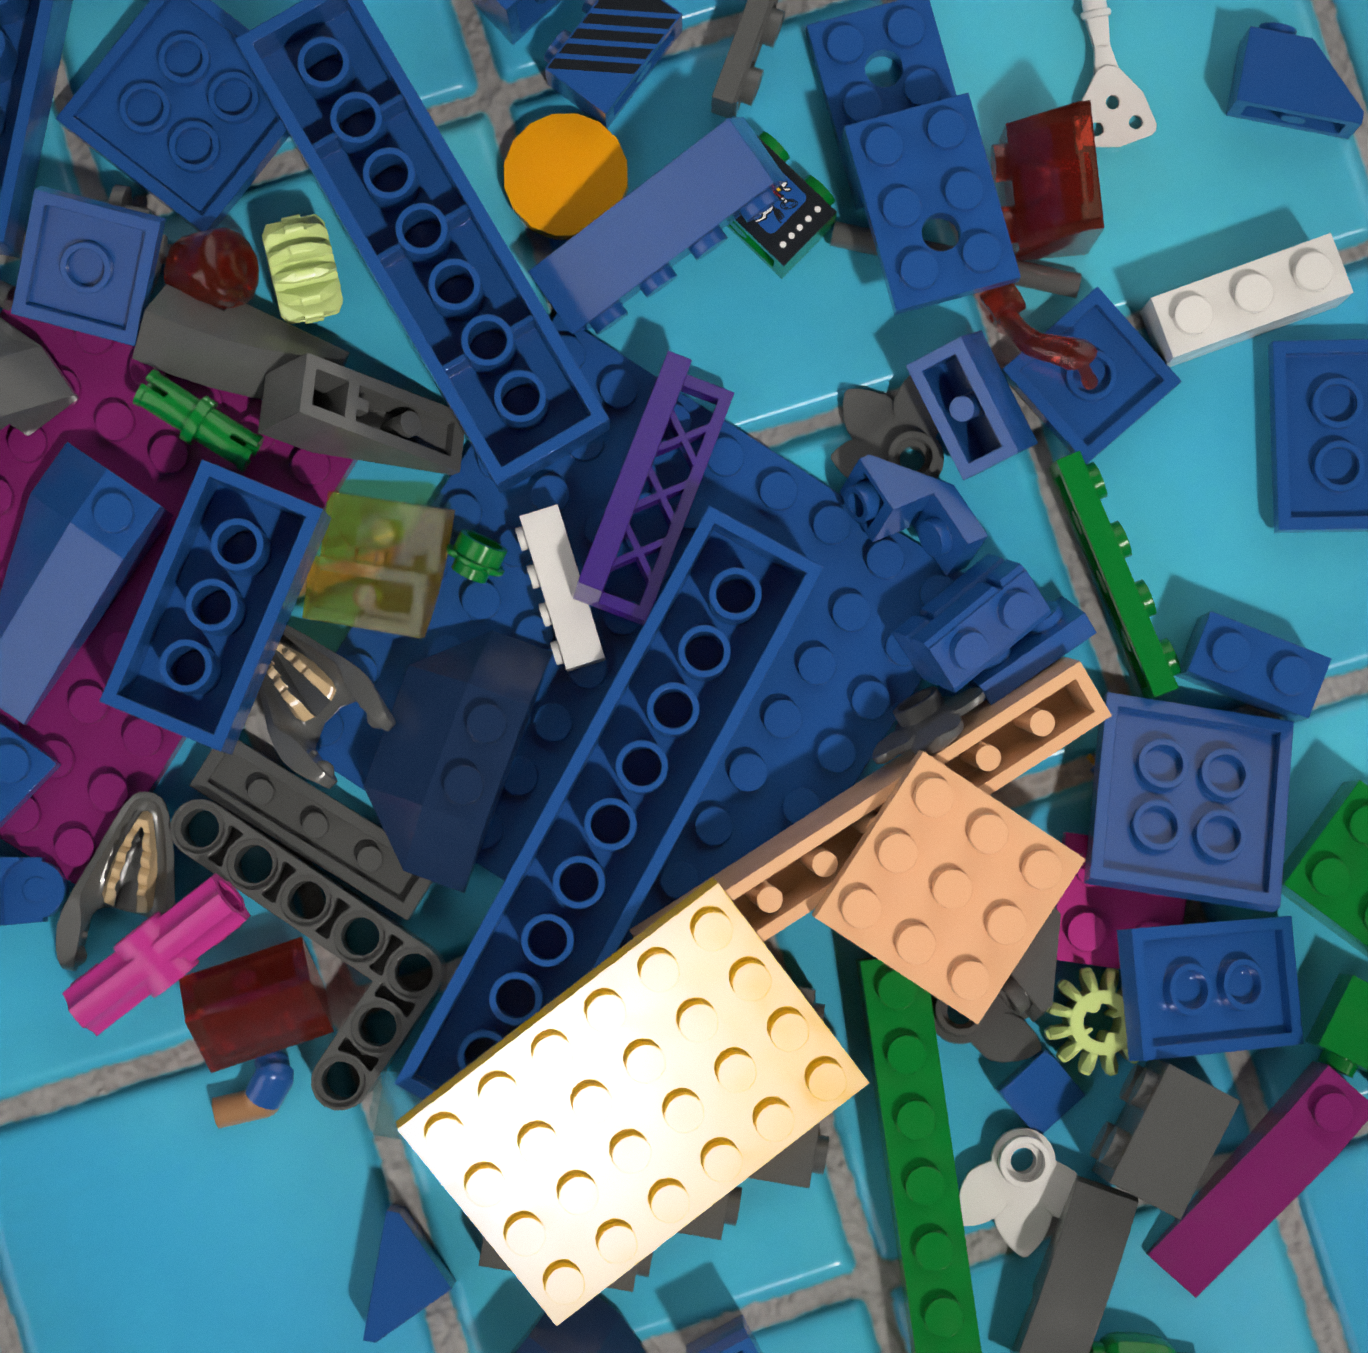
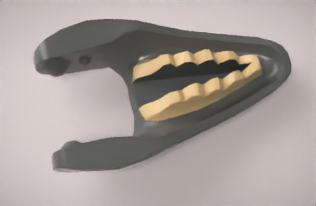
(306, 690)
(128, 873)

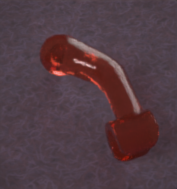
(1063, 351)

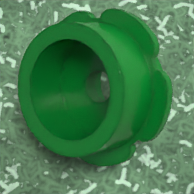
(476, 556)

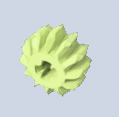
(302, 268)
(1073, 1026)

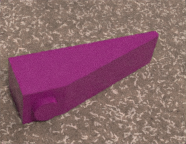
(1262, 1176)

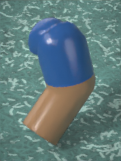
(262, 1095)

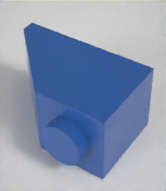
(1290, 84)

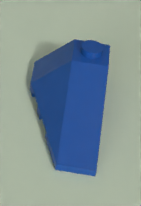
(67, 566)

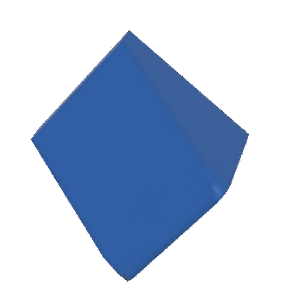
(1040, 1091)

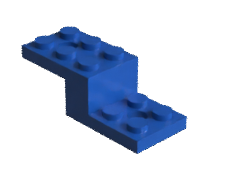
(912, 154)

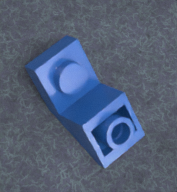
(893, 498)

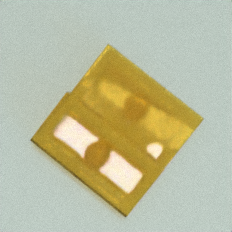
(379, 564)

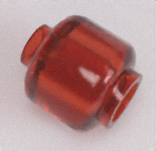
(214, 267)

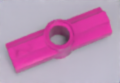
(156, 954)

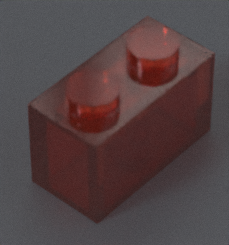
(255, 1004)

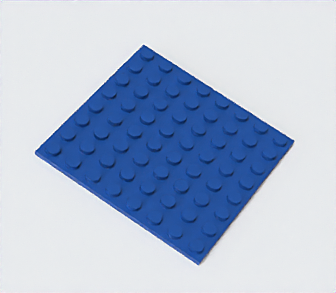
(817, 706)

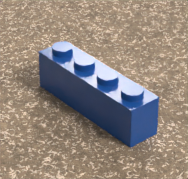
(658, 226)

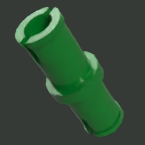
(198, 420)

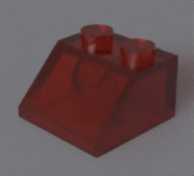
(1050, 182)

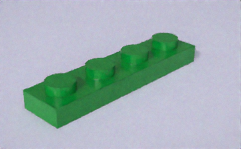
(1105, 550)

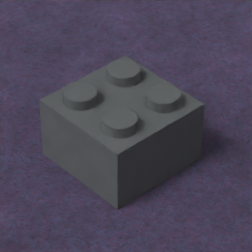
(1162, 1135)

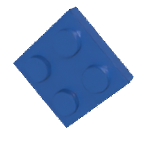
(87, 265)
(1127, 371)

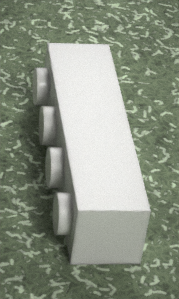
(558, 576)

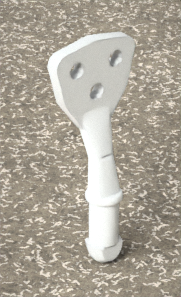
(1112, 81)

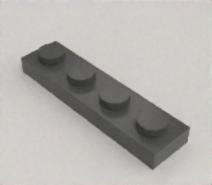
(310, 825)

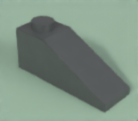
(358, 417)

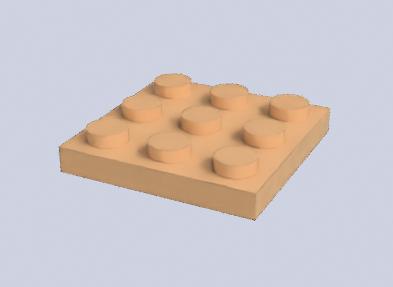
(948, 886)

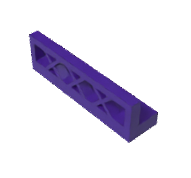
(631, 481)

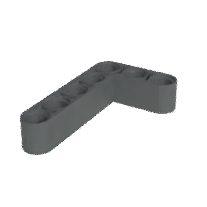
(330, 932)

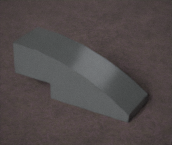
(220, 347)
(1077, 1270)

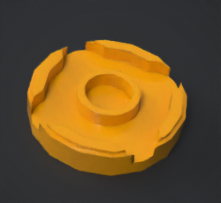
(564, 174)

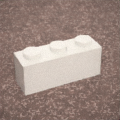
(1246, 301)

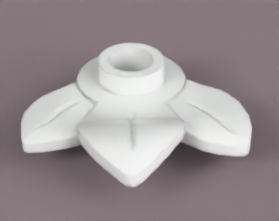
(1015, 1199)

